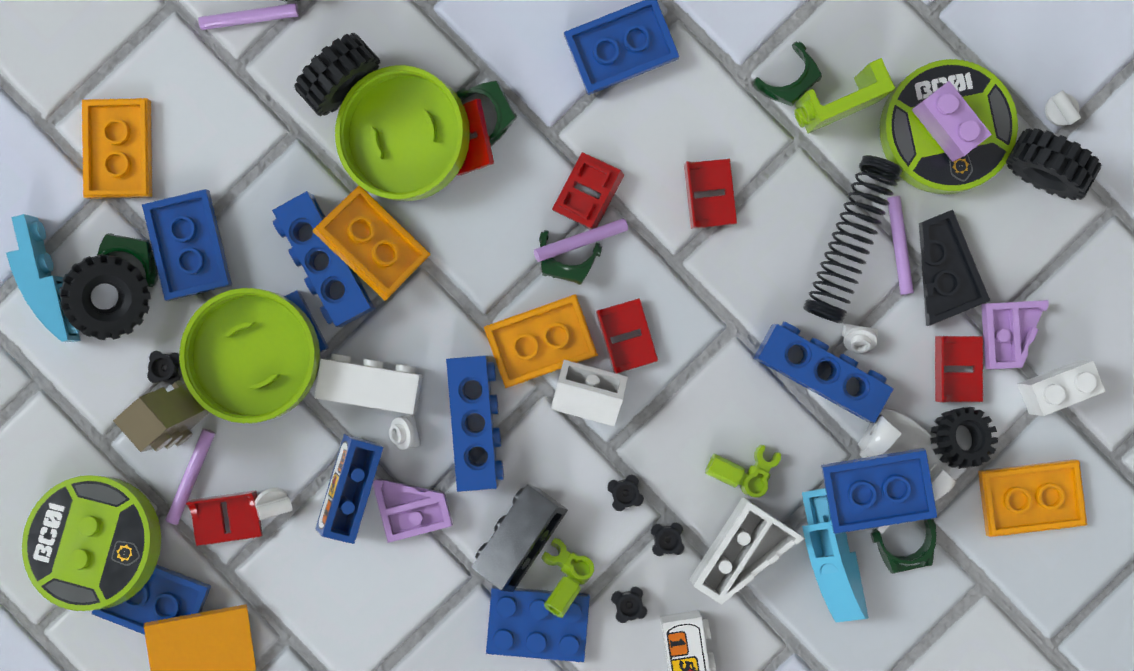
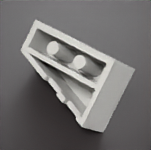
(741, 551)

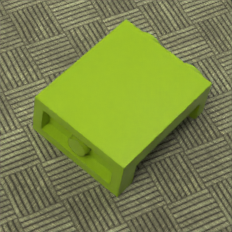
(873, 86)

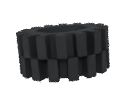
(979, 432)

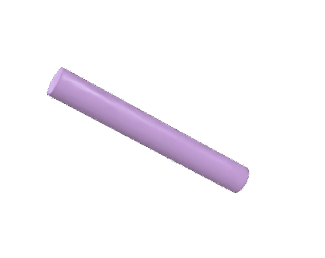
(248, 16)
(580, 240)
(900, 245)
(190, 476)

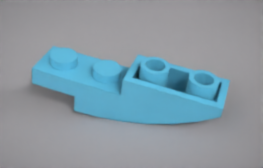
(33, 276)
(832, 561)

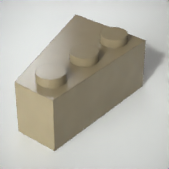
(161, 418)

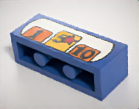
(349, 489)

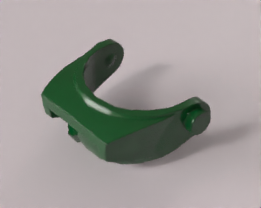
(791, 93)
(504, 111)
(139, 248)
(571, 273)
(921, 558)

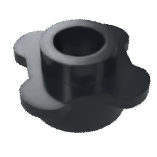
(155, 370)
(621, 501)
(674, 546)
(623, 612)

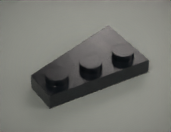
(948, 270)

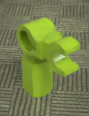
(752, 483)
(578, 572)

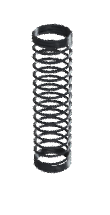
(874, 168)

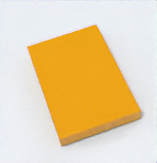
(117, 148)
(371, 242)
(540, 340)
(1032, 498)
(202, 641)

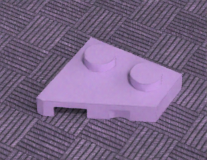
(1009, 331)
(410, 509)

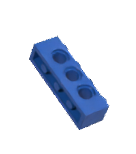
(288, 222)
(864, 404)
(469, 474)

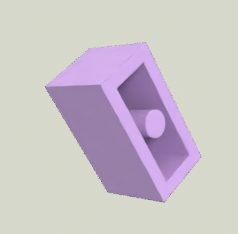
(951, 121)

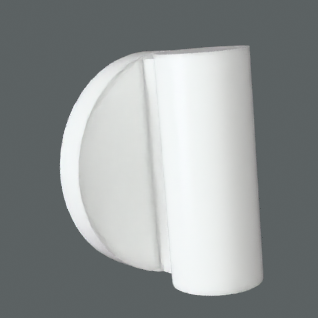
(1062, 109)
(859, 338)
(404, 432)
(272, 503)

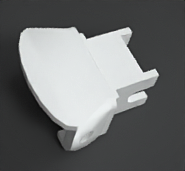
(899, 433)

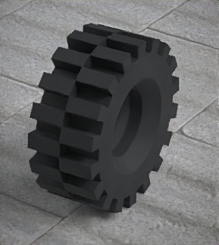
(335, 73)
(1053, 164)
(111, 322)

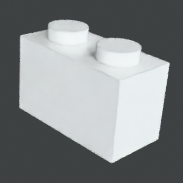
(1061, 387)
(589, 393)

